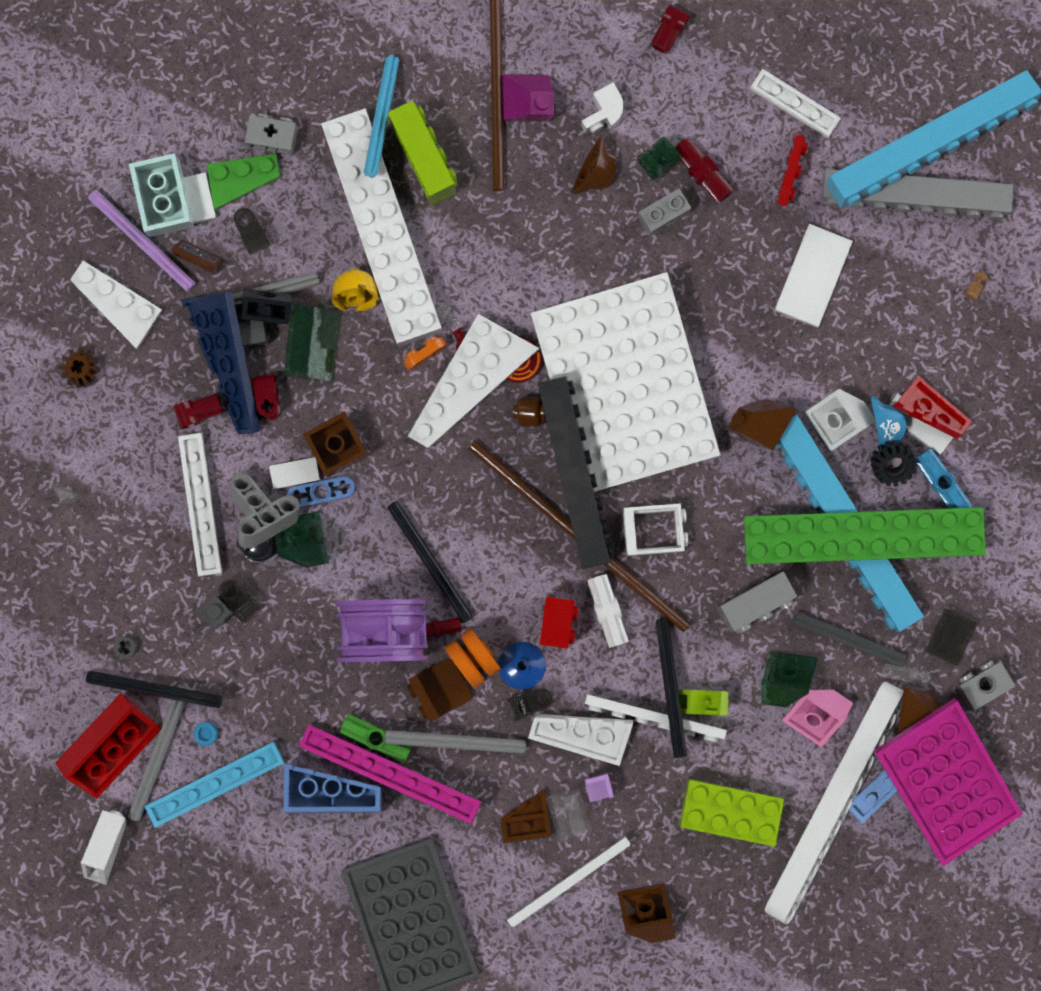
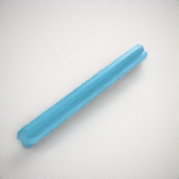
(381, 116)

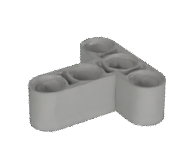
(265, 511)

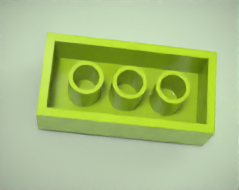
(421, 150)
(731, 812)

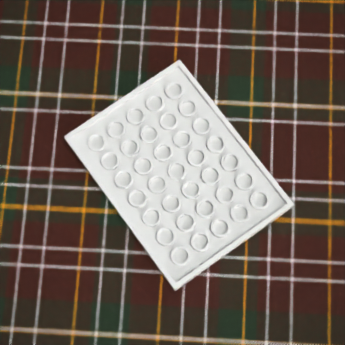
(629, 379)

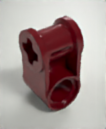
(266, 393)

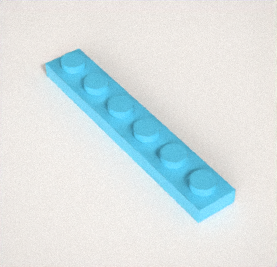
(214, 784)

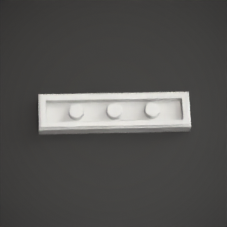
(795, 103)

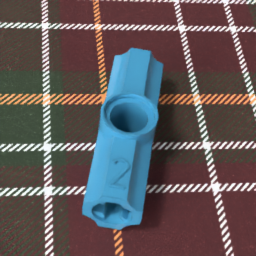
(933, 470)

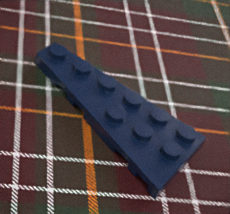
(224, 352)

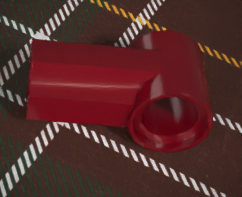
(671, 25)
(193, 412)

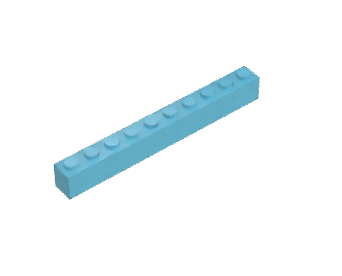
(934, 139)
(830, 497)

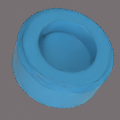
(205, 733)

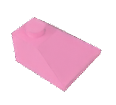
(818, 714)

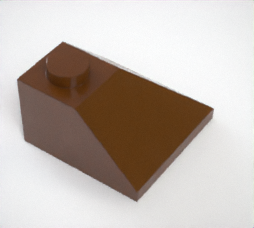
(762, 422)
(915, 706)
(647, 913)

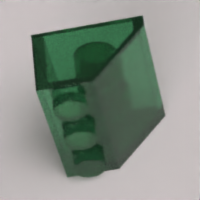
(311, 343)

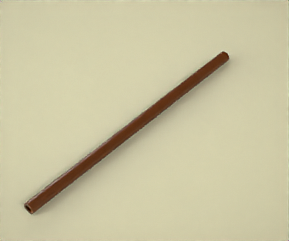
(497, 95)
(565, 524)

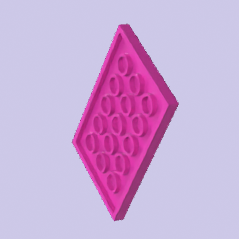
(948, 782)

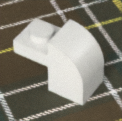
(610, 110)

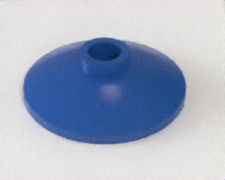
(531, 656)

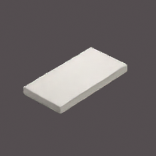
(813, 275)

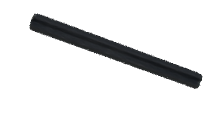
(430, 562)
(671, 688)
(154, 689)

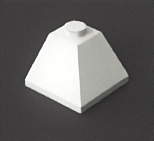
(839, 418)

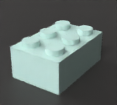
(161, 195)

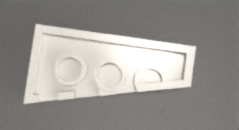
(120, 305)
(587, 736)

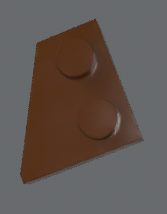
(527, 821)

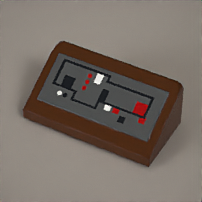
(197, 256)

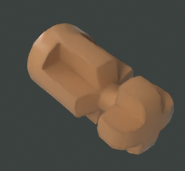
(975, 287)

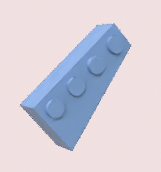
(324, 793)

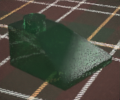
(304, 541)
(786, 678)

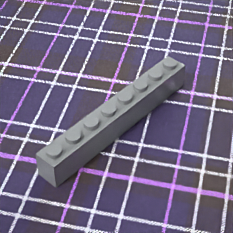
(936, 195)

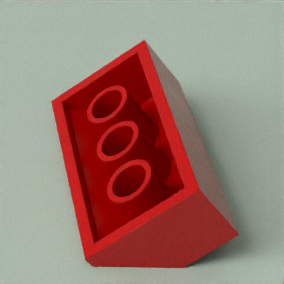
(107, 746)

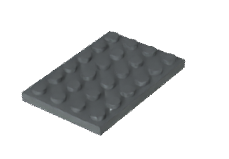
(410, 920)

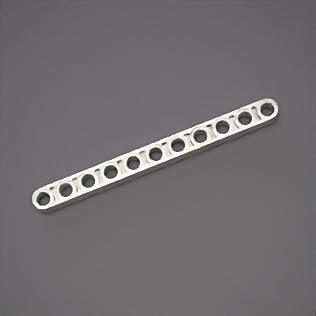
(835, 804)

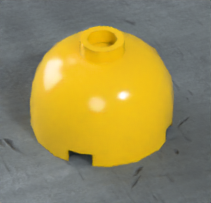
(355, 289)

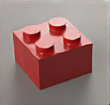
(557, 622)

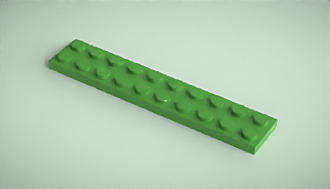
(864, 536)

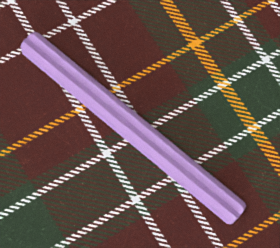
(141, 240)

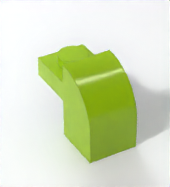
(704, 702)

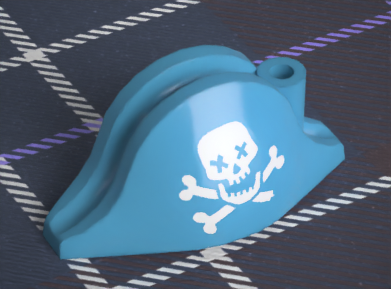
(889, 422)

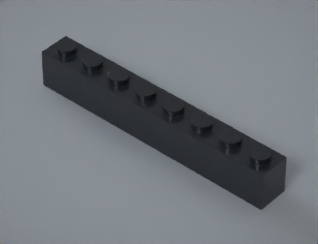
(575, 473)

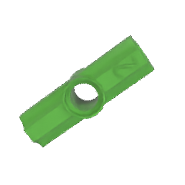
(361, 731)

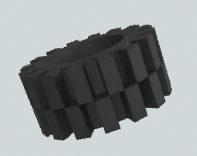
(887, 453)

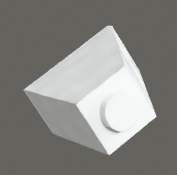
(103, 846)

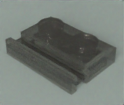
(950, 637)

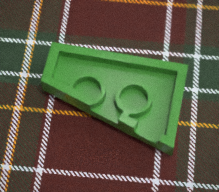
(239, 177)

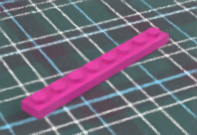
(390, 774)

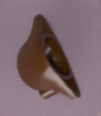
(597, 170)

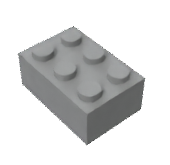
(757, 603)

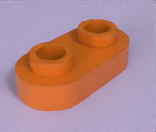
(432, 347)

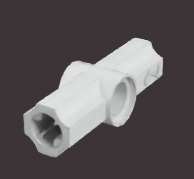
(607, 610)

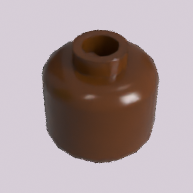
(529, 412)

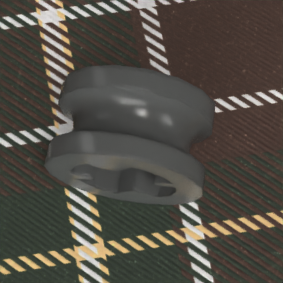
(118, 646)

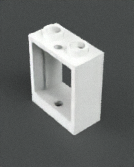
(630, 536)

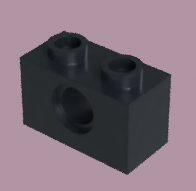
(266, 306)

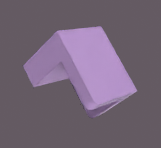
(598, 787)

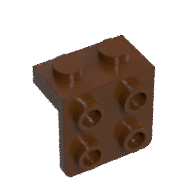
(439, 690)

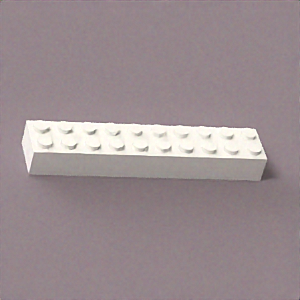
(382, 231)

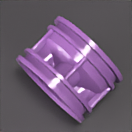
(382, 630)

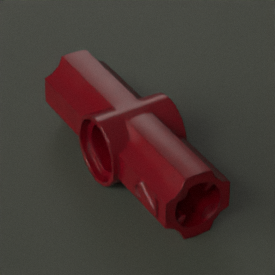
(703, 170)

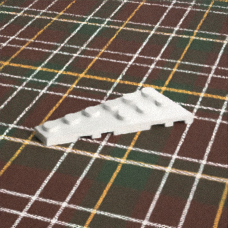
(476, 370)

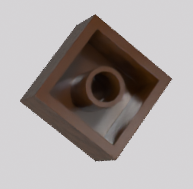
(335, 445)

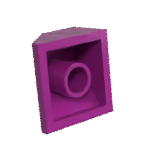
(527, 98)

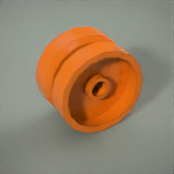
(472, 658)

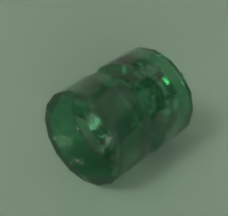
(653, 160)

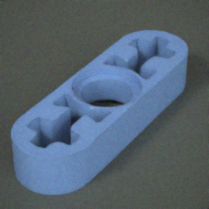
(336, 483)

